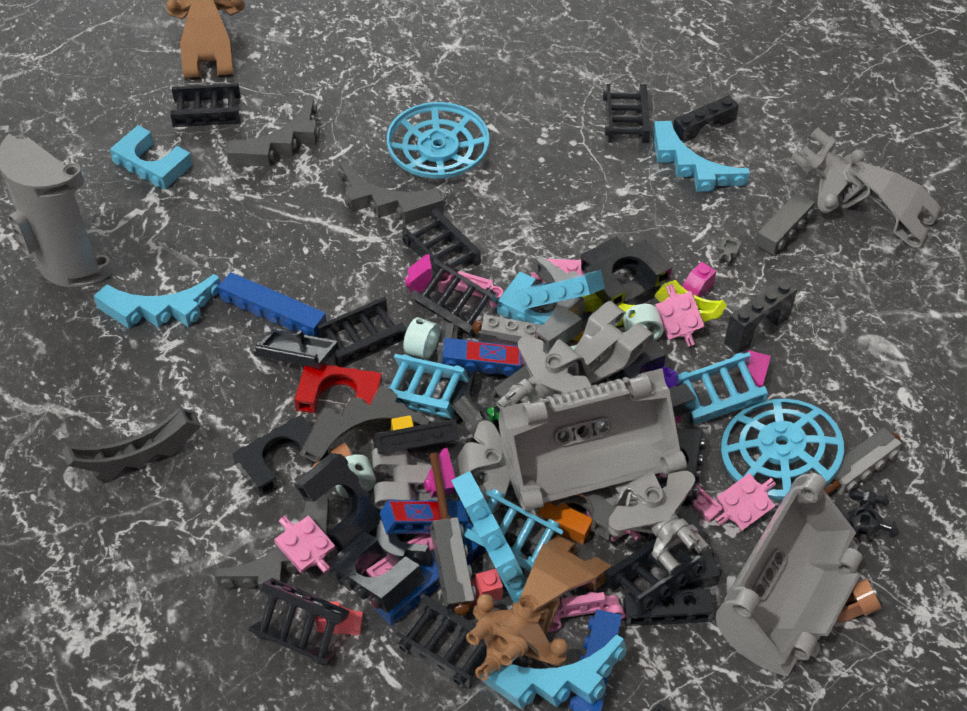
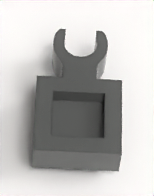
(728, 249)

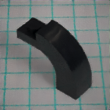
(395, 550)

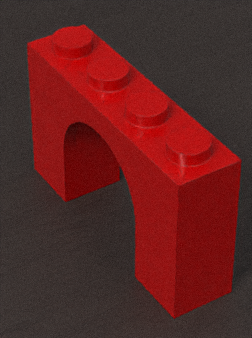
(316, 381)

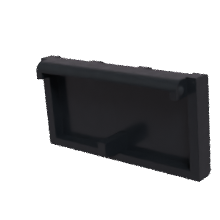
(296, 348)

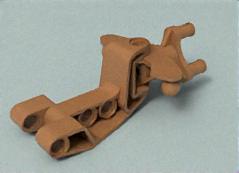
(204, 34)
(525, 627)

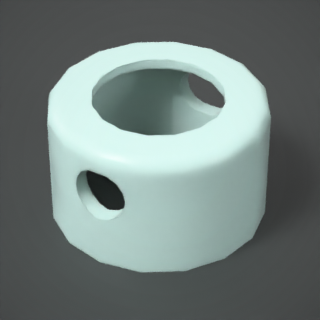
(645, 315)
(421, 338)
(366, 476)

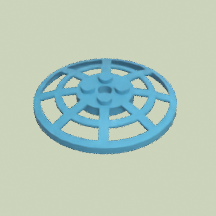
(437, 136)
(782, 454)

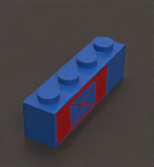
(481, 356)
(417, 516)

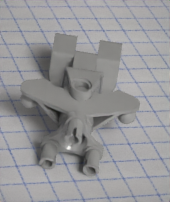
(893, 192)
(597, 355)
(483, 460)
(654, 510)

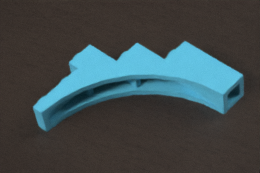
(688, 164)
(157, 310)
(490, 535)
(554, 684)

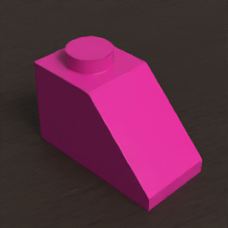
(419, 275)
(700, 279)
(758, 367)
(447, 475)

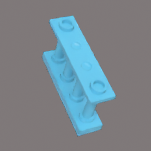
(735, 401)
(425, 402)
(550, 524)

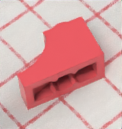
(487, 583)
(350, 626)

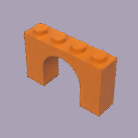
(573, 523)

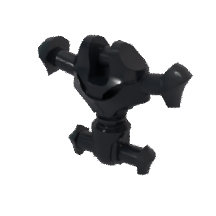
(865, 516)

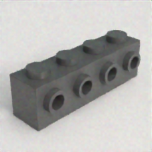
(785, 223)

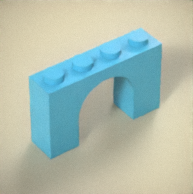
(159, 172)
(561, 290)
(509, 306)

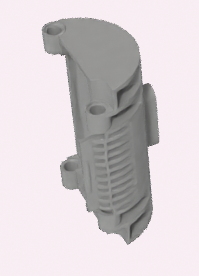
(48, 214)
(635, 438)
(792, 580)

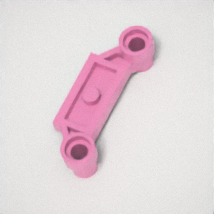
(482, 282)
(585, 604)

